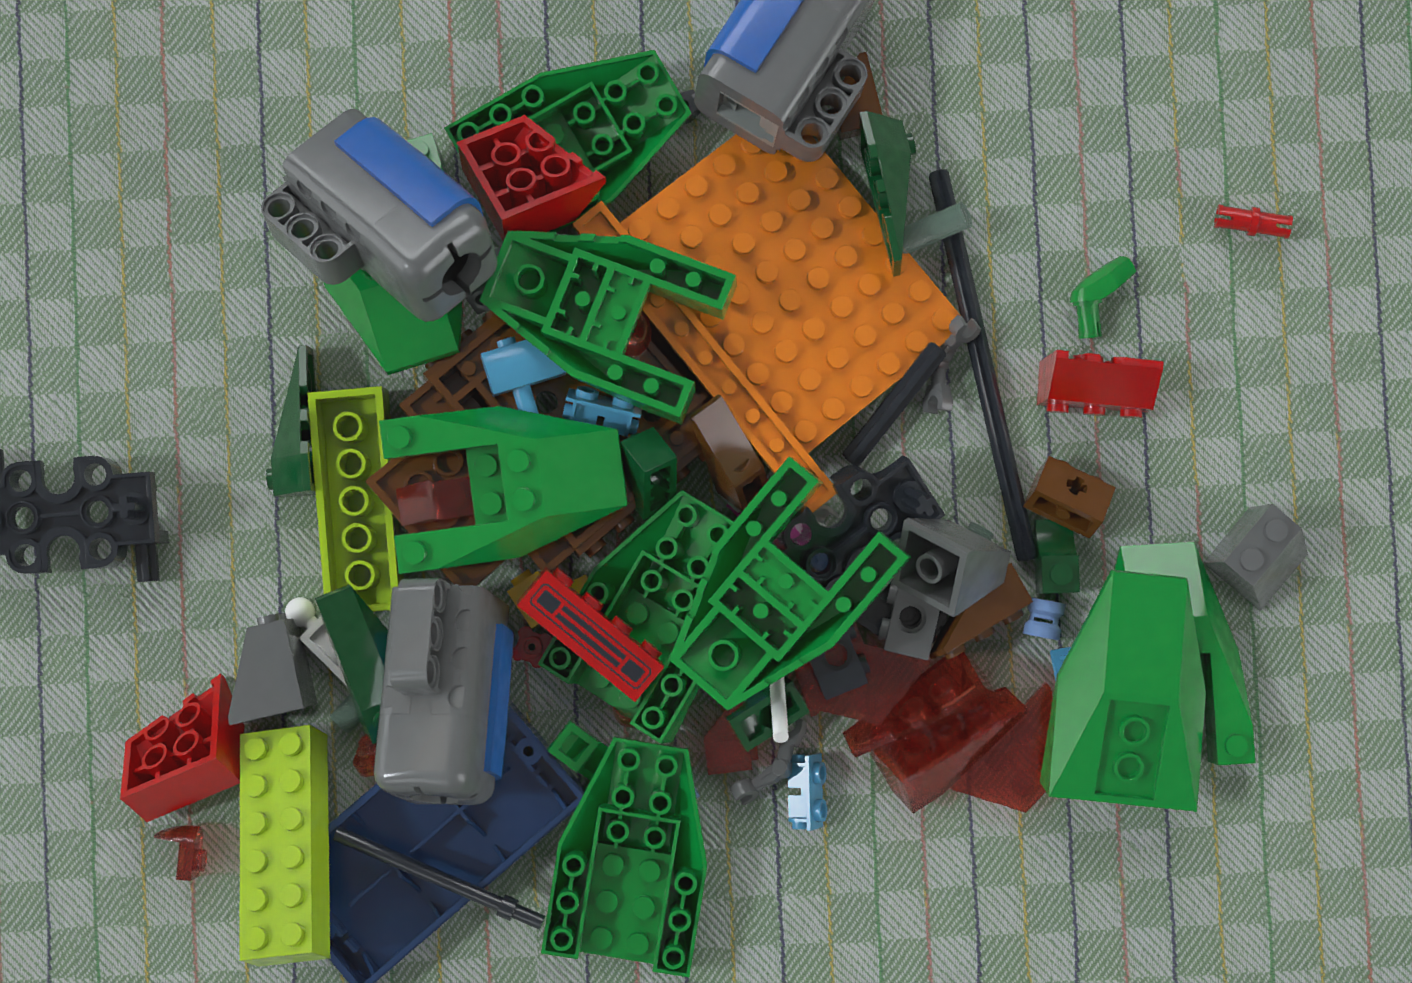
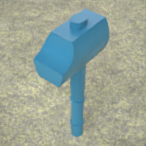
(517, 367)

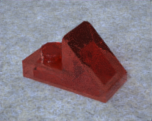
(435, 501)

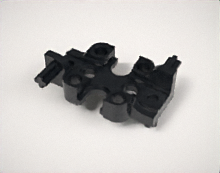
(894, 488)
(129, 522)

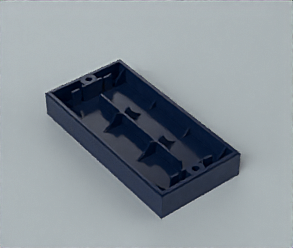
(386, 912)

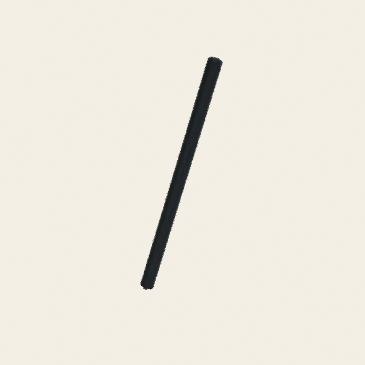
(985, 377)

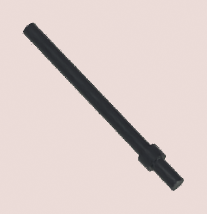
(506, 906)

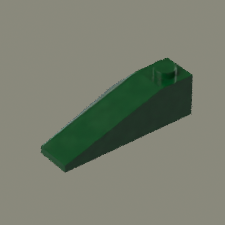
(887, 162)
(292, 456)
(360, 649)

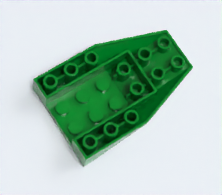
(603, 111)
(651, 588)
(1130, 699)
(631, 862)

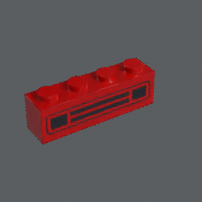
(590, 633)

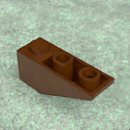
(728, 454)
(977, 621)

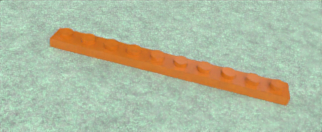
(716, 370)

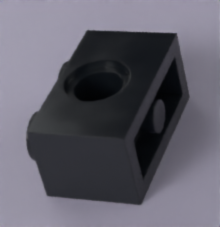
(843, 677)

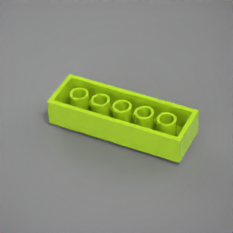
(352, 520)
(284, 846)

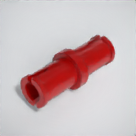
(1253, 221)

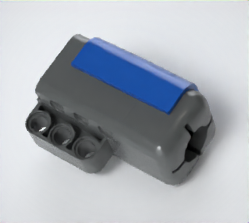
(779, 68)
(381, 206)
(444, 693)

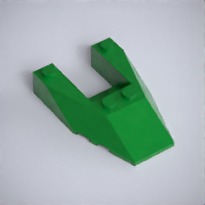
(583, 300)
(384, 324)
(527, 476)
(761, 610)
(1226, 700)

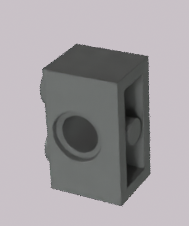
(905, 639)

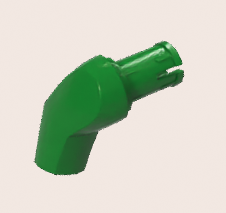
(1096, 287)

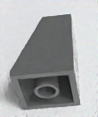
(1259, 553)
(949, 564)
(271, 671)

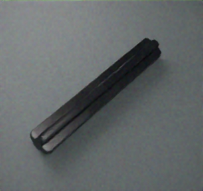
(894, 404)

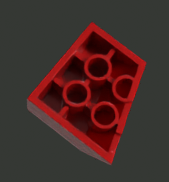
(526, 177)
(1096, 385)
(183, 755)

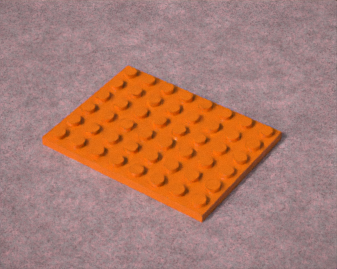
(815, 294)

